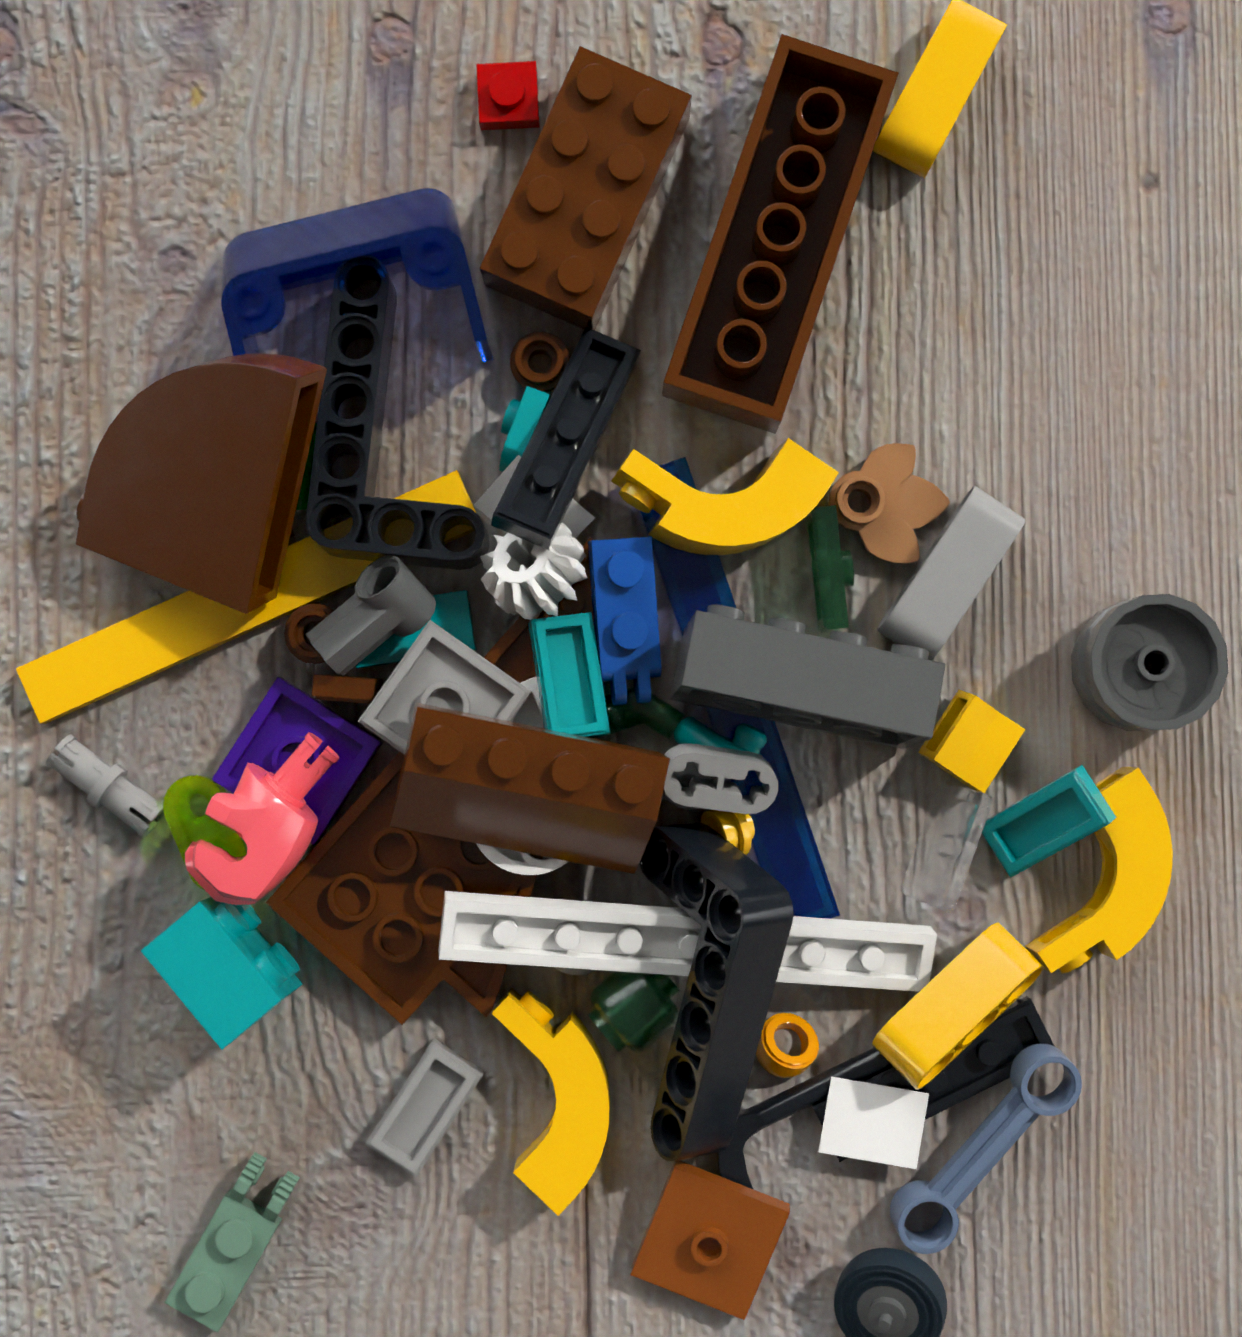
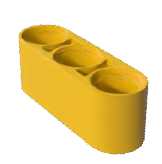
(939, 87)
(957, 1005)

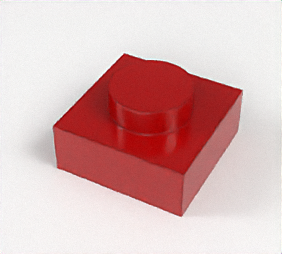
(508, 95)

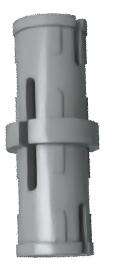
(106, 785)

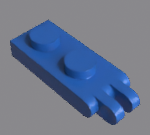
(625, 614)

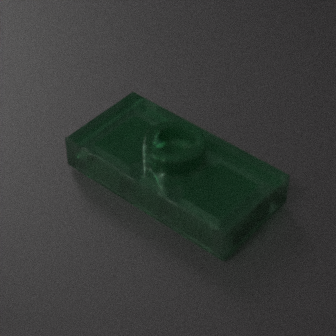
(830, 569)

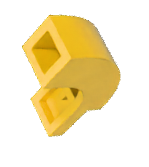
(727, 523)
(1131, 884)
(572, 1143)

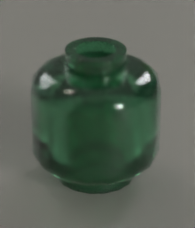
(634, 1009)

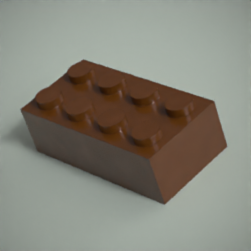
(586, 189)

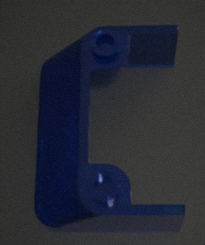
(405, 227)

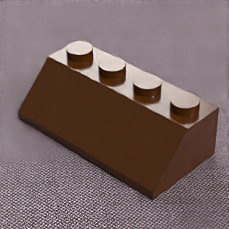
(528, 789)

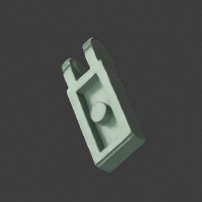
(230, 1248)

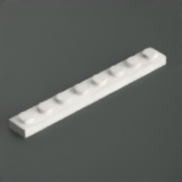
(665, 940)

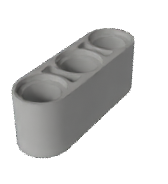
(952, 573)

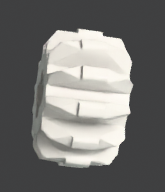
(532, 578)

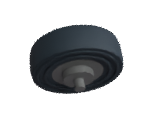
(889, 1296)

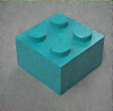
(223, 967)

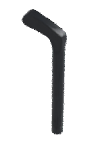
(751, 1120)

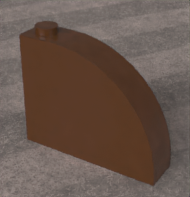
(206, 476)

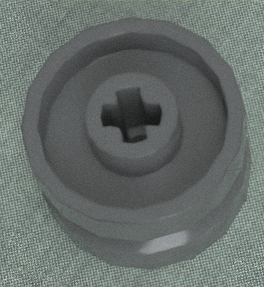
(1185, 658)

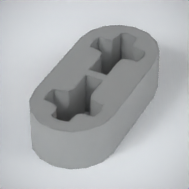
(715, 792)

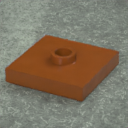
(710, 1239)

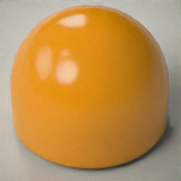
(775, 1060)

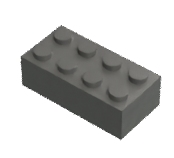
(807, 678)

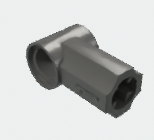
(384, 604)

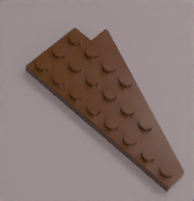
(377, 891)

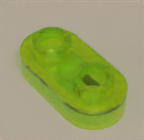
(189, 827)

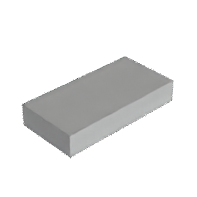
(425, 1107)

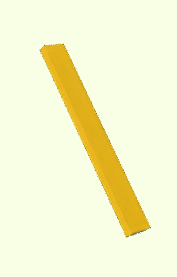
(196, 624)

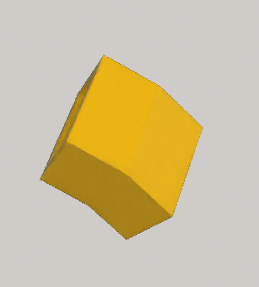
(971, 741)

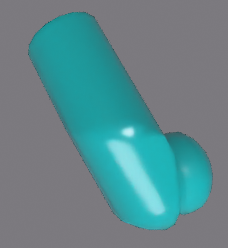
(745, 736)

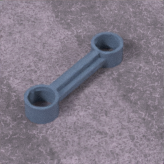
(984, 1148)

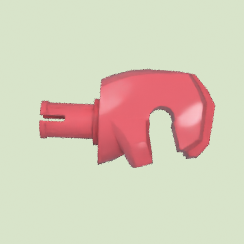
(272, 821)

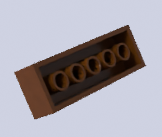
(779, 234)

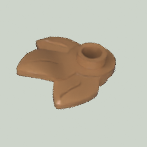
(896, 503)

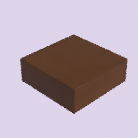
(345, 688)

